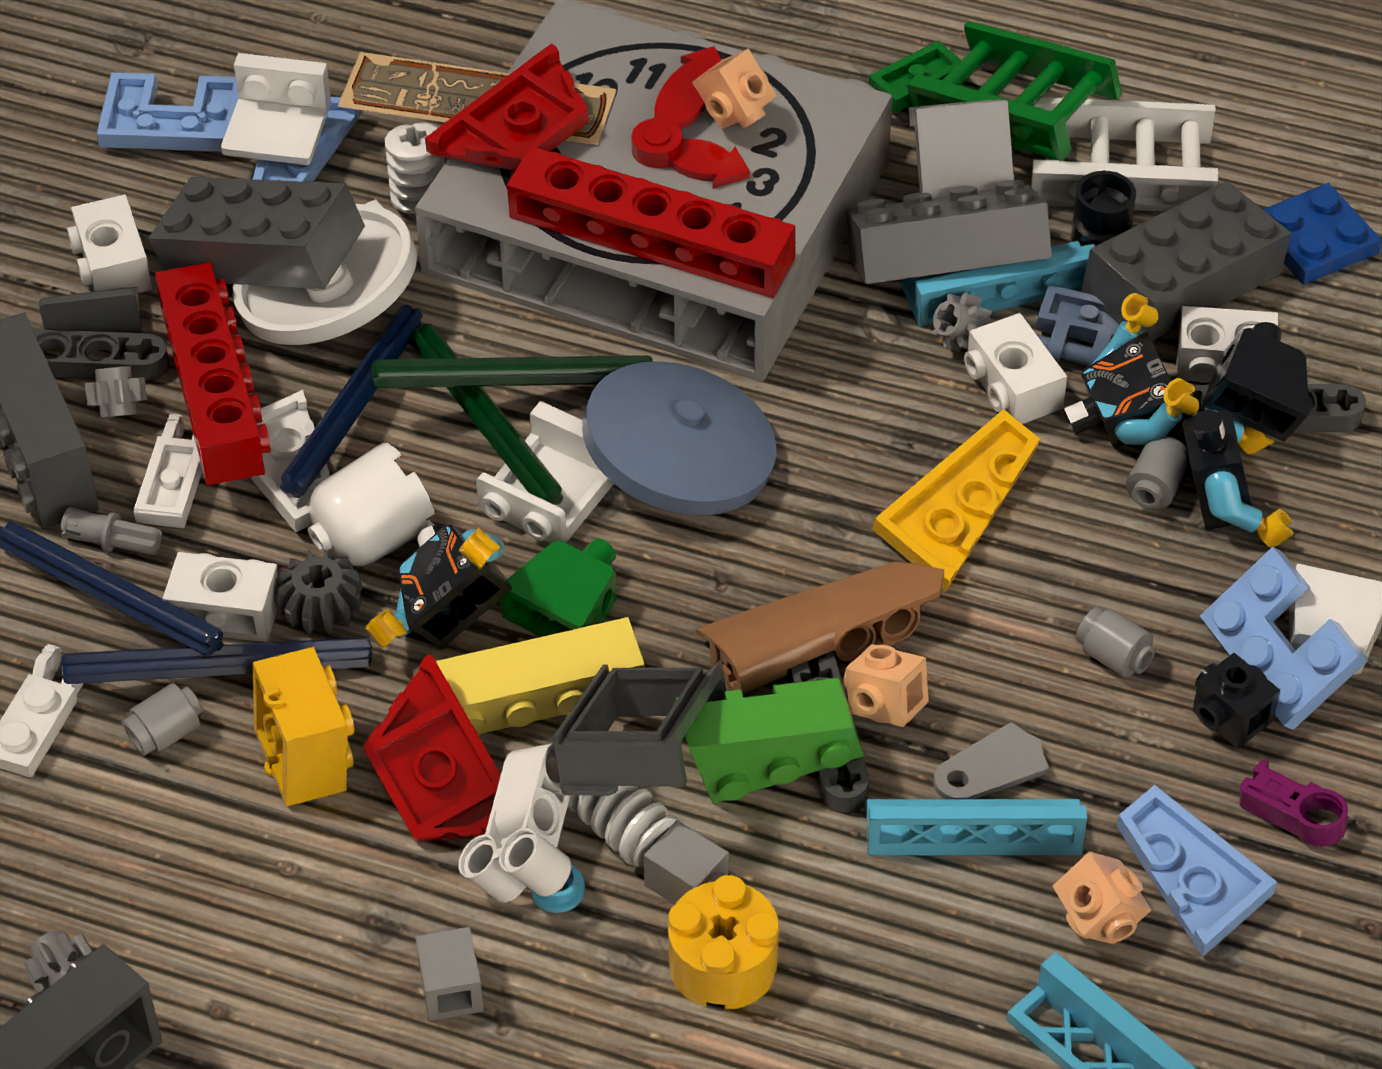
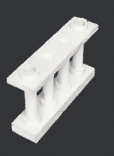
(1145, 122)

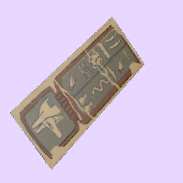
(443, 90)

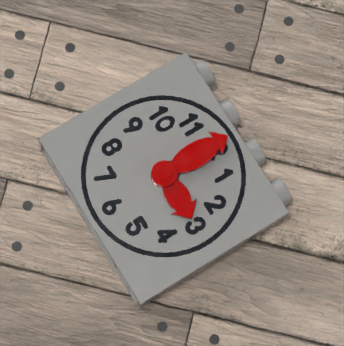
(798, 164)

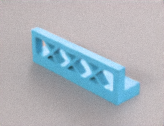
(1000, 285)
(975, 827)
(1096, 1020)

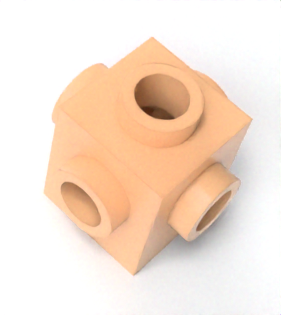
(735, 90)
(887, 685)
(1102, 898)

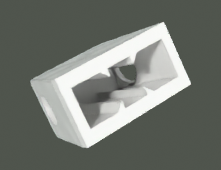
(1340, 597)

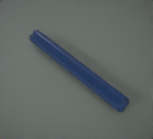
(348, 405)
(111, 589)
(187, 663)

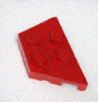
(523, 110)
(434, 761)

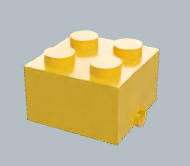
(301, 726)

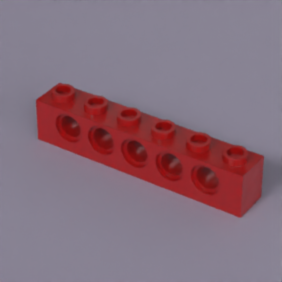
(652, 221)
(210, 374)

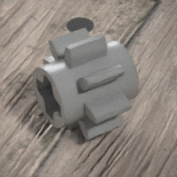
(957, 317)
(115, 391)
(53, 956)

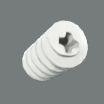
(410, 165)
(625, 820)

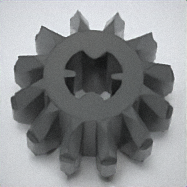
(319, 592)

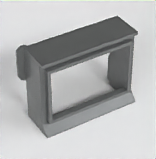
(600, 760)

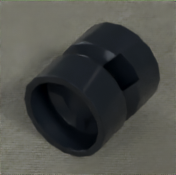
(1102, 207)

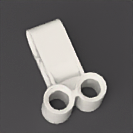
(522, 830)

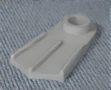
(992, 764)

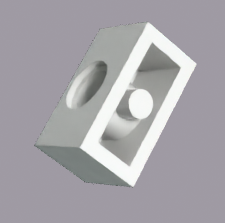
(109, 246)
(1015, 369)
(226, 593)

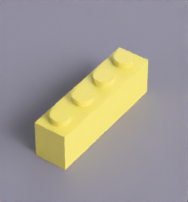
(538, 675)

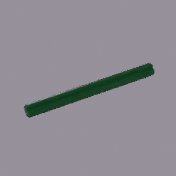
(497, 371)
(493, 423)

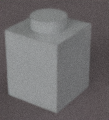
(682, 862)
(449, 973)

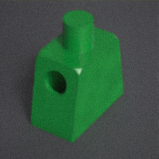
(562, 589)

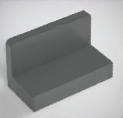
(93, 311)

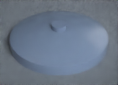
(679, 438)

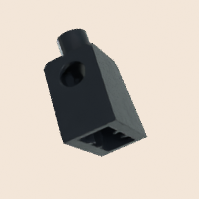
(1261, 382)

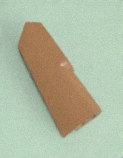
(838, 617)

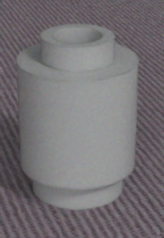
(1158, 473)
(1116, 641)
(163, 719)

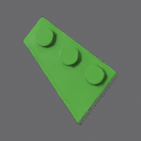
(772, 737)

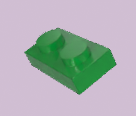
(930, 61)

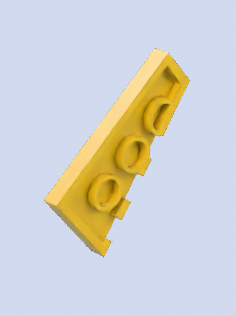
(955, 502)

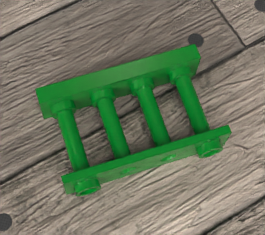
(1014, 54)

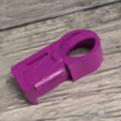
(1286, 804)

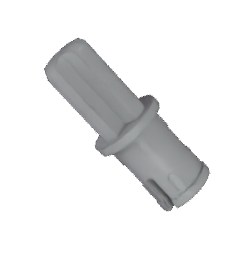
(110, 531)

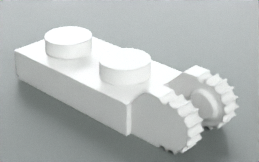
(169, 479)
(36, 715)

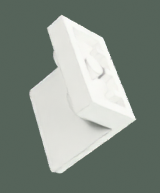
(277, 109)

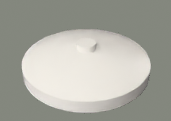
(359, 291)

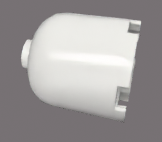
(368, 508)

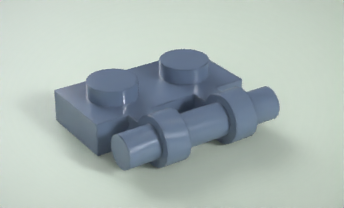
(1078, 317)

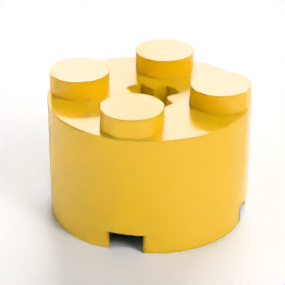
(723, 943)

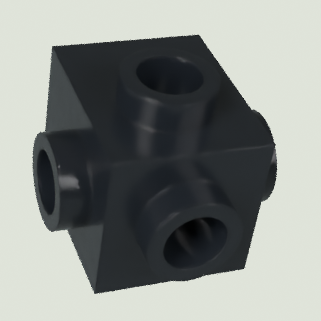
(1235, 699)

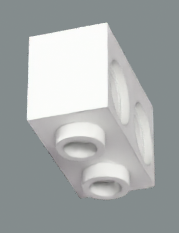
(1206, 335)

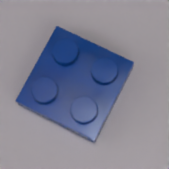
(1324, 233)

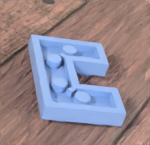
(134, 121)
(1245, 625)

